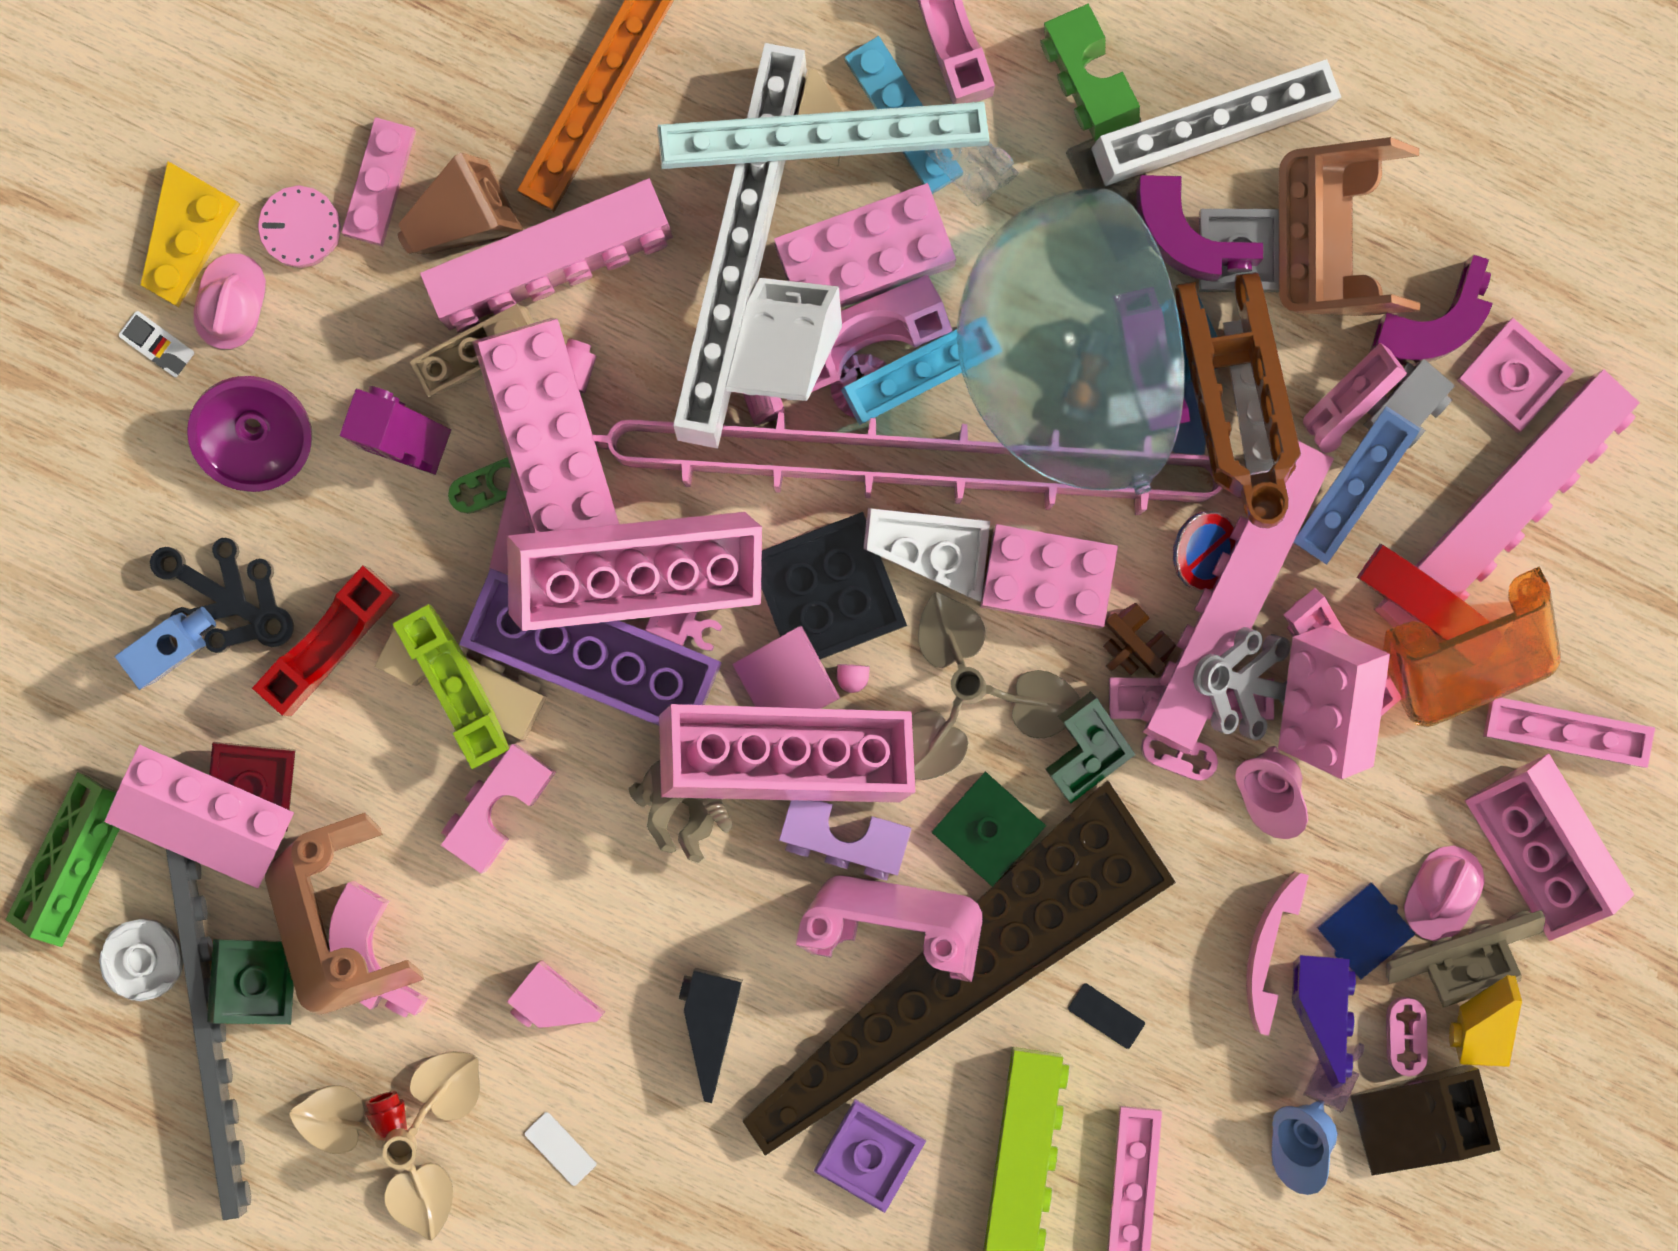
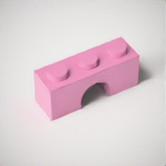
(473, 834)

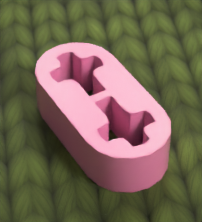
(1179, 766)
(1396, 1036)

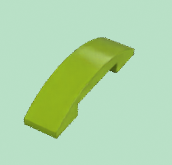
(454, 685)

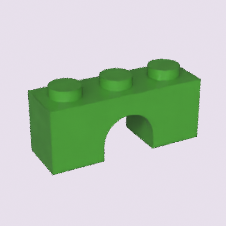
(1102, 102)

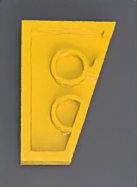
(184, 233)

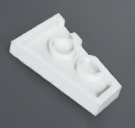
(932, 545)

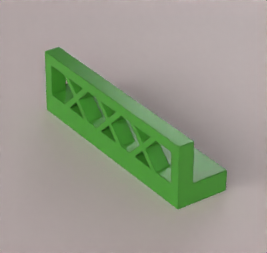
(72, 864)

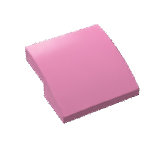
(786, 674)

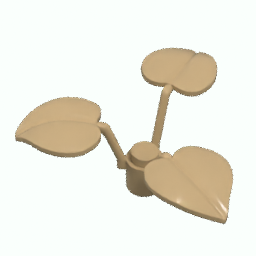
(413, 1198)

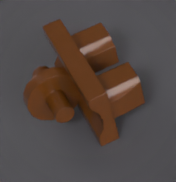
(1149, 654)

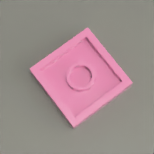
(1515, 375)

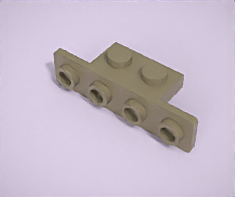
(1469, 963)

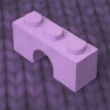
(879, 849)

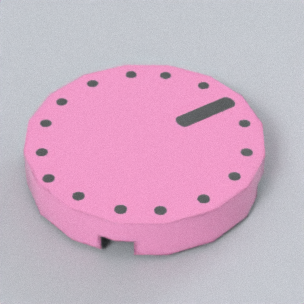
(299, 226)

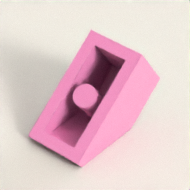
(551, 1000)

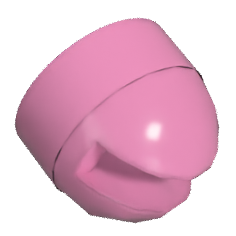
(852, 677)

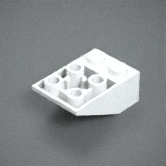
(785, 338)

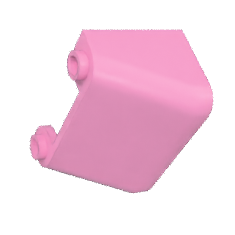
(948, 919)

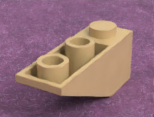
(456, 358)

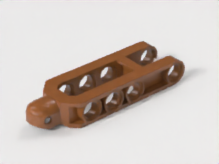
(1262, 494)

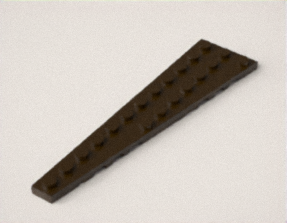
(1042, 909)

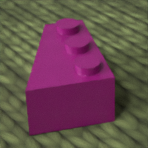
(390, 430)

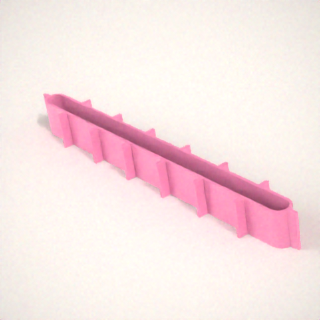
(871, 439)

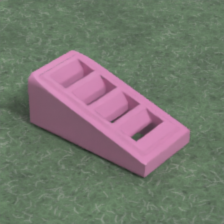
(763, 408)

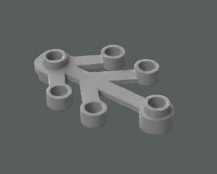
(1215, 675)

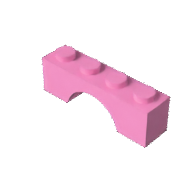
(957, 51)
(903, 314)

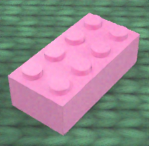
(870, 247)

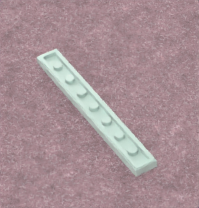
(822, 135)

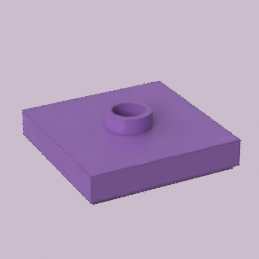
(869, 1155)

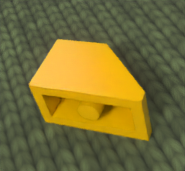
(1488, 1025)

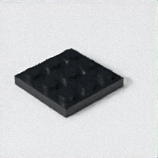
(830, 588)

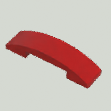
(1419, 594)

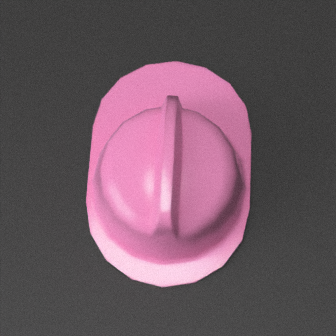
(229, 301)
(1273, 793)
(1444, 893)

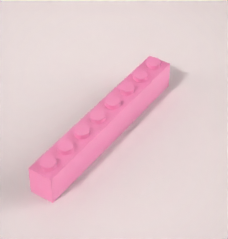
(1524, 489)
(1232, 604)

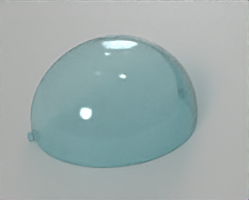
(1075, 342)

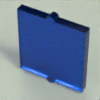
(1366, 930)

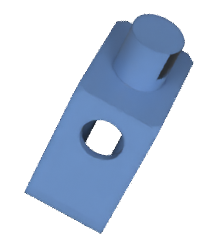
(156, 655)

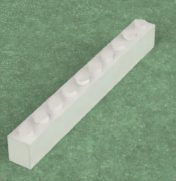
(737, 257)

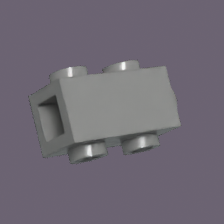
(1416, 397)

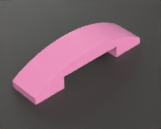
(1262, 1002)

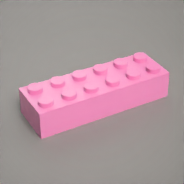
(548, 256)
(545, 428)
(633, 570)
(786, 753)

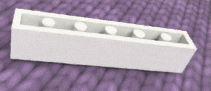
(1215, 122)

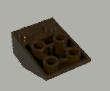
(1425, 1121)

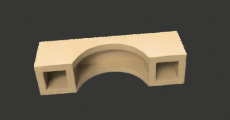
(513, 701)

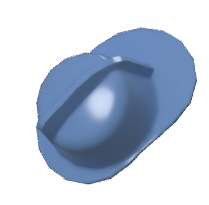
(1303, 1146)

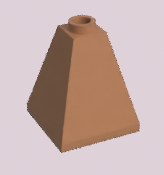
(459, 209)

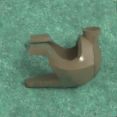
(701, 810)

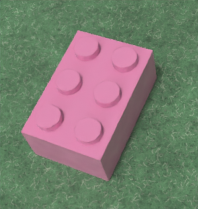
(1049, 576)
(1333, 701)

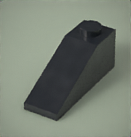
(709, 1017)

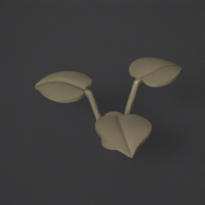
(957, 632)

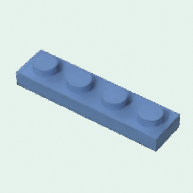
(1356, 485)

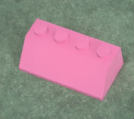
(198, 816)
(1550, 847)

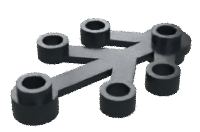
(230, 599)

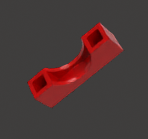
(343, 625)

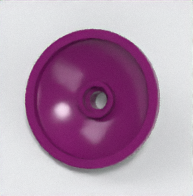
(247, 455)

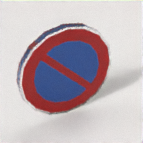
(1199, 548)

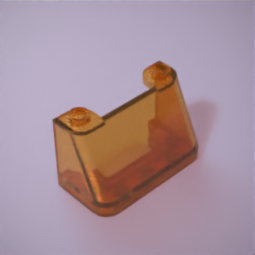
(1479, 665)

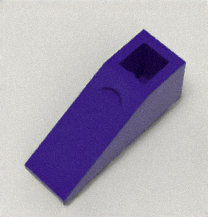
(1321, 1003)

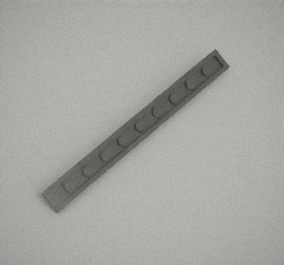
(214, 1069)

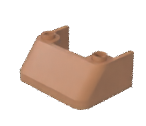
(1318, 228)
(321, 977)

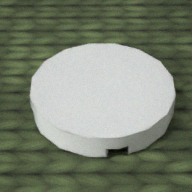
(141, 959)

